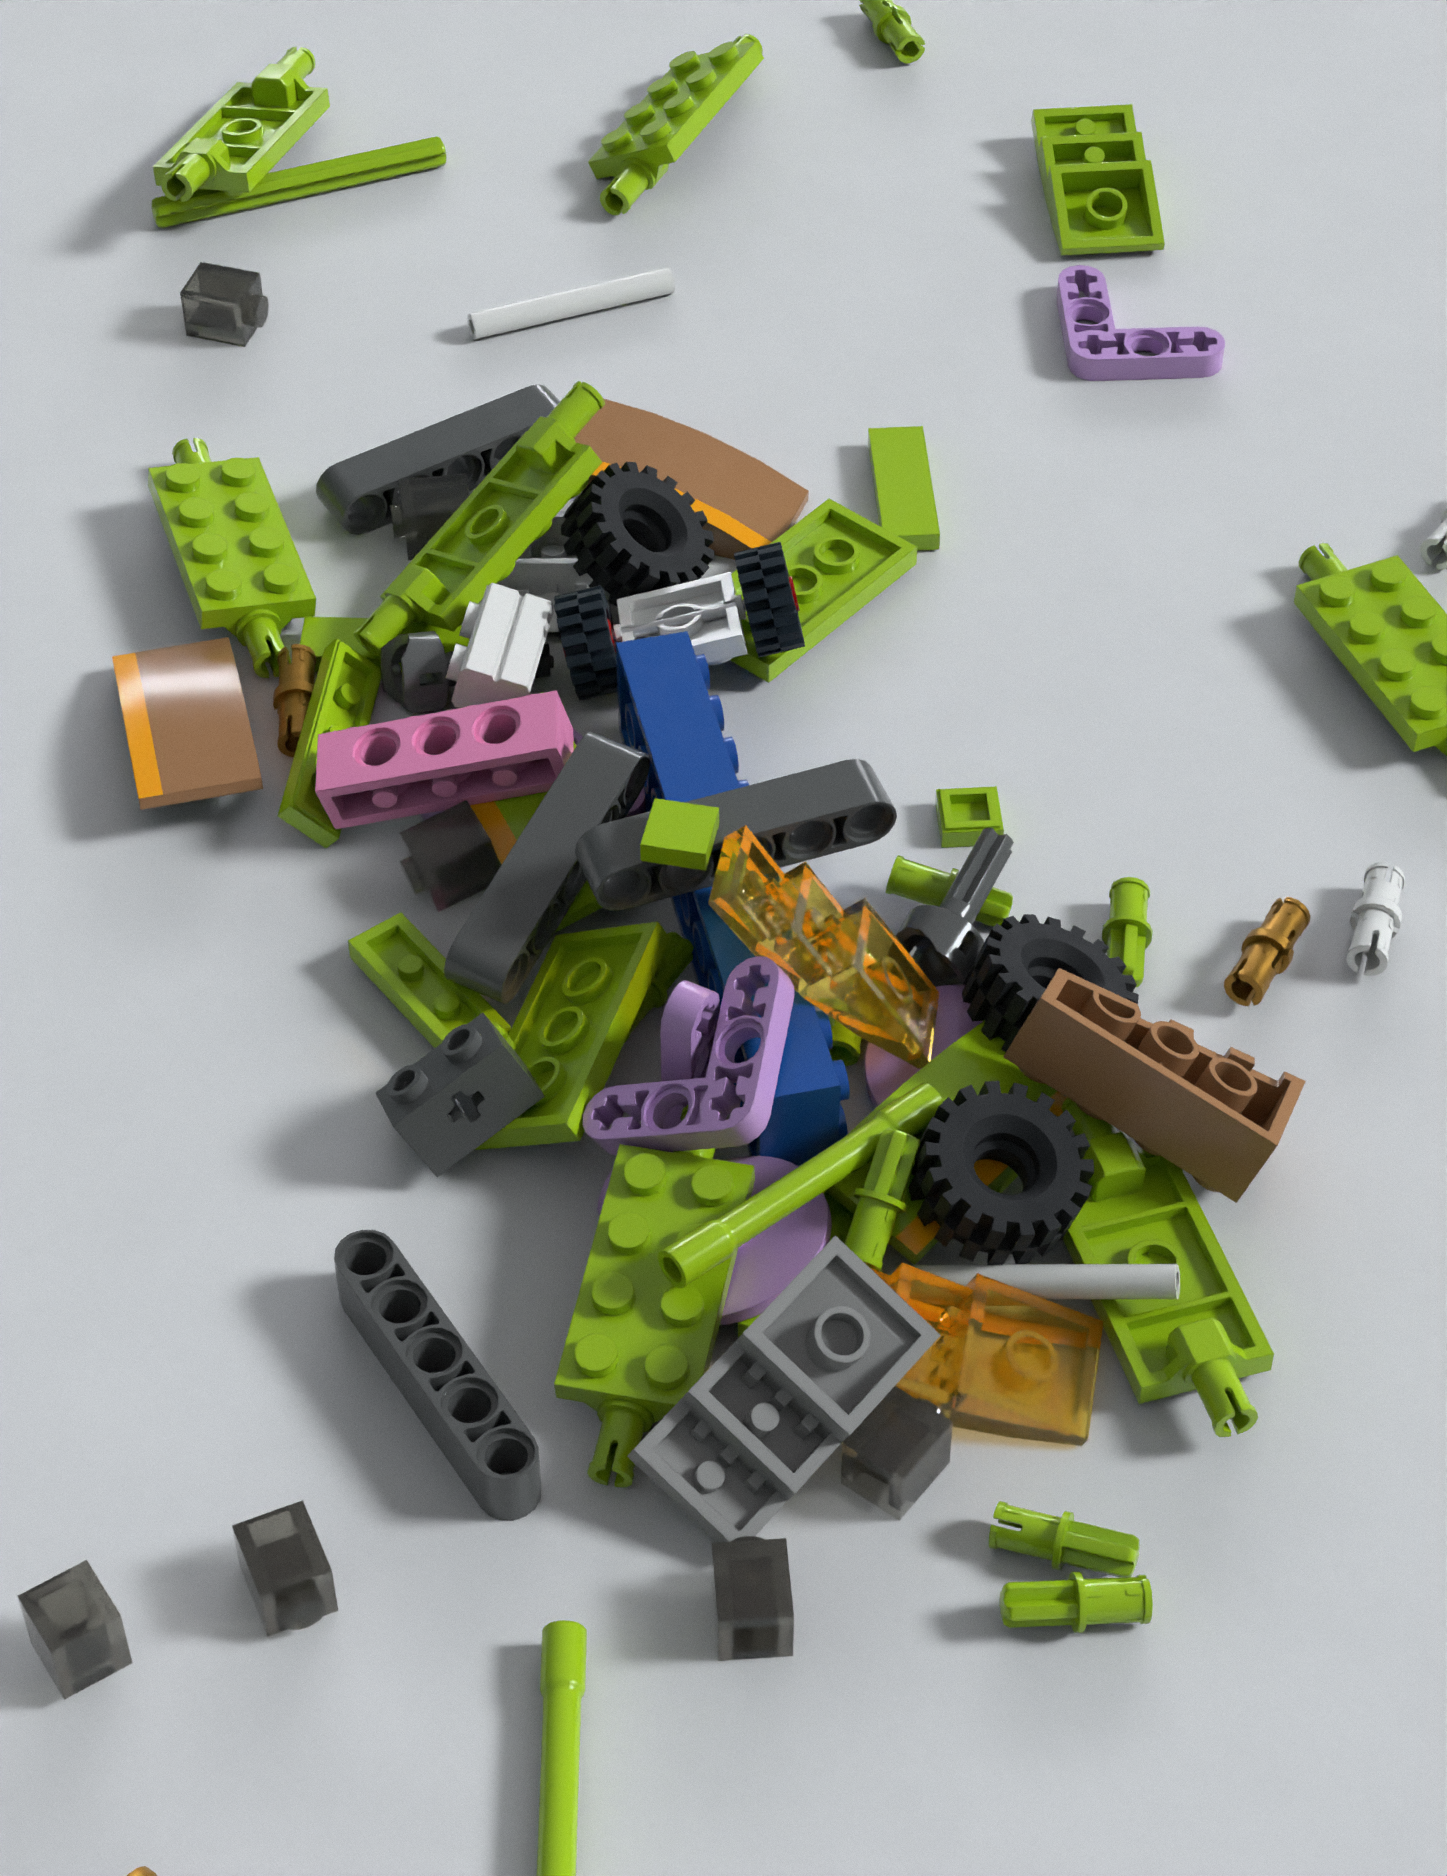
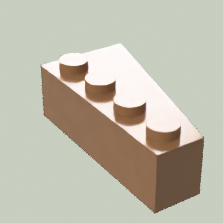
(1156, 1083)

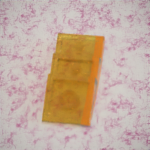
(833, 955)
(1002, 1357)

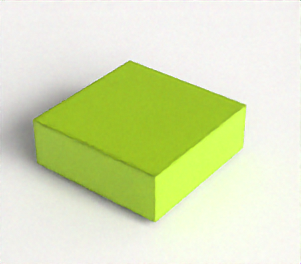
(965, 813)
(679, 834)

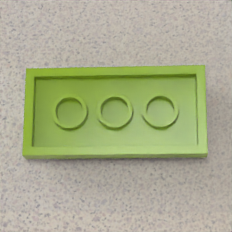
(836, 570)
(578, 1025)

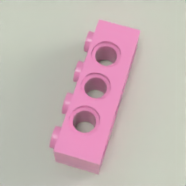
(443, 759)

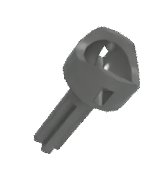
(424, 666)
(945, 933)

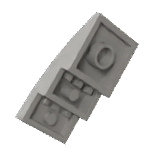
(784, 1395)

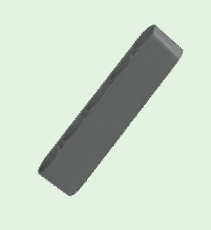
(470, 443)
(789, 816)
(542, 870)
(417, 1338)

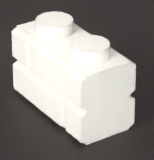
(502, 648)

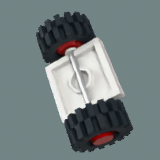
(702, 607)

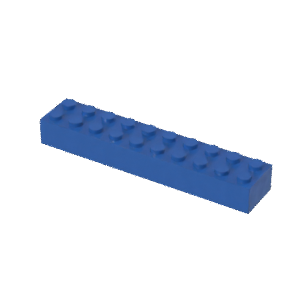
(677, 723)

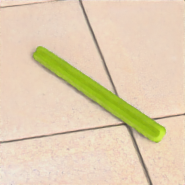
(306, 181)

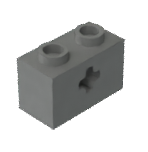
(459, 1094)

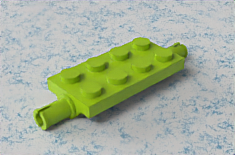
(670, 119)
(245, 131)
(492, 524)
(232, 548)
(1385, 636)
(1149, 1215)
(632, 1332)

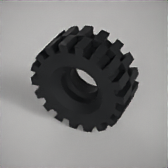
(636, 533)
(1020, 964)
(1026, 1140)

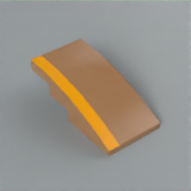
(739, 494)
(186, 723)

